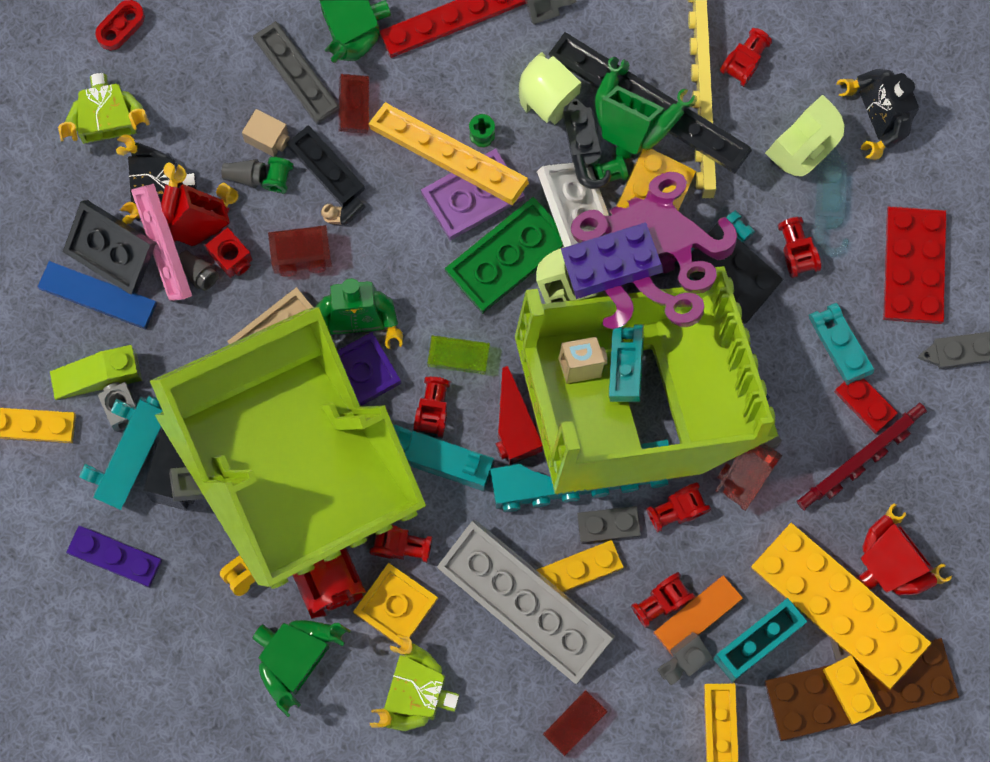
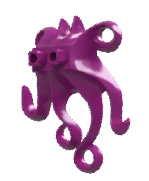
(673, 240)

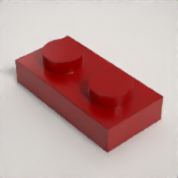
(866, 404)

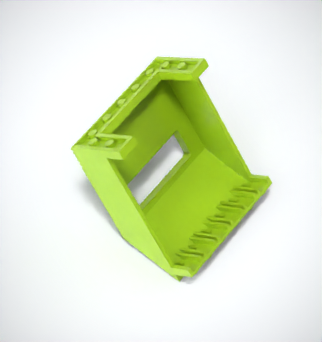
(705, 375)

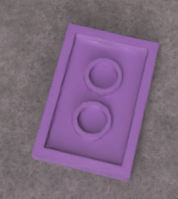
(461, 204)

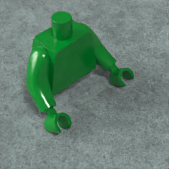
(352, 26)
(630, 119)
(292, 656)

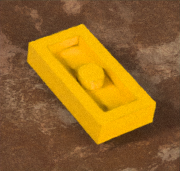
(851, 690)

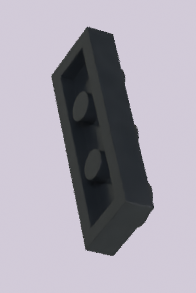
(325, 166)

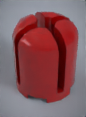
(330, 585)

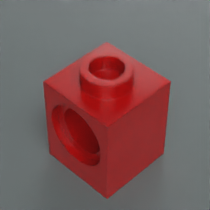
(226, 242)

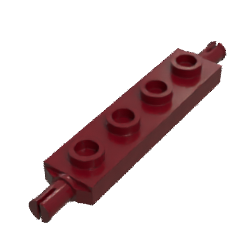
(854, 466)

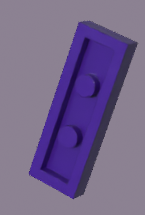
(114, 556)

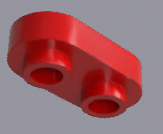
(119, 25)

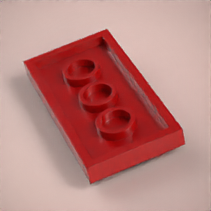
(915, 265)

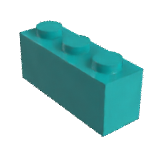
(760, 640)

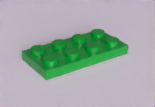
(505, 255)

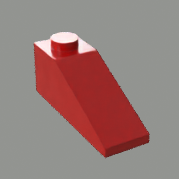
(516, 429)

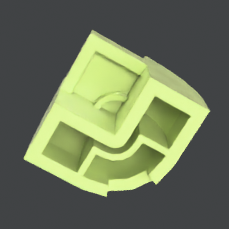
(547, 88)
(808, 139)
(555, 281)

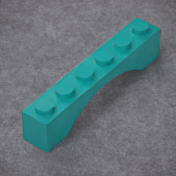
(519, 486)

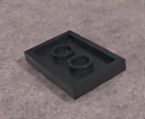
(109, 247)
(750, 275)

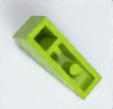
(96, 372)

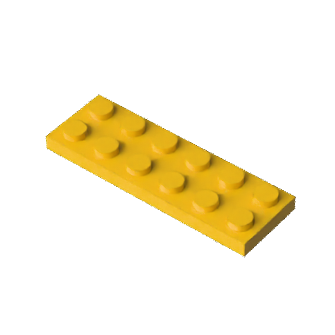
(841, 606)

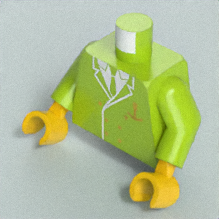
(102, 113)
(414, 690)

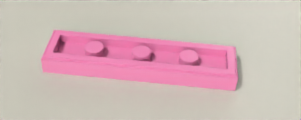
(165, 249)

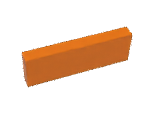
(699, 613)

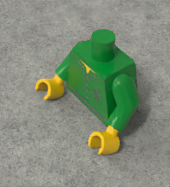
(359, 308)

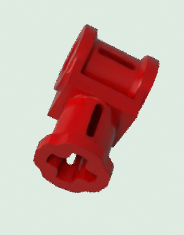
(744, 59)
(798, 250)
(432, 413)
(681, 507)
(401, 544)
(668, 598)

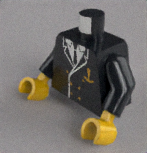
(889, 106)
(147, 168)

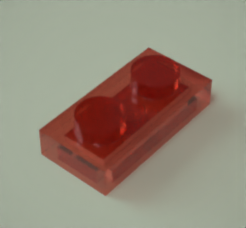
(353, 103)
(575, 723)

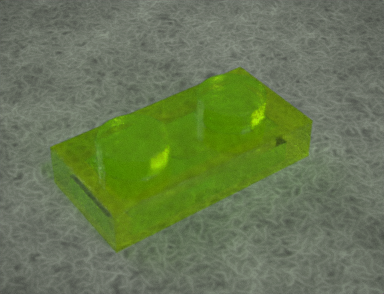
(458, 354)

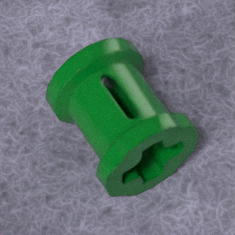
(482, 121)
(616, 166)
(277, 175)

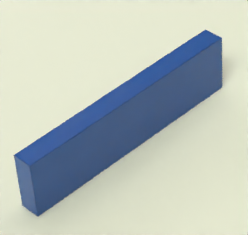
(97, 295)

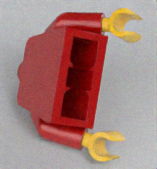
(192, 213)
(896, 560)

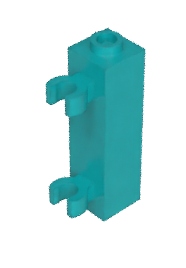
(129, 454)
(445, 459)

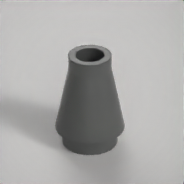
(245, 172)
(199, 271)

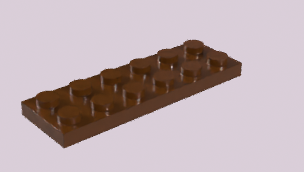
(807, 703)

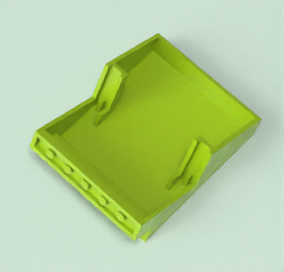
(286, 448)

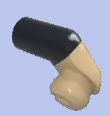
(342, 215)

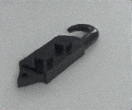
(583, 143)

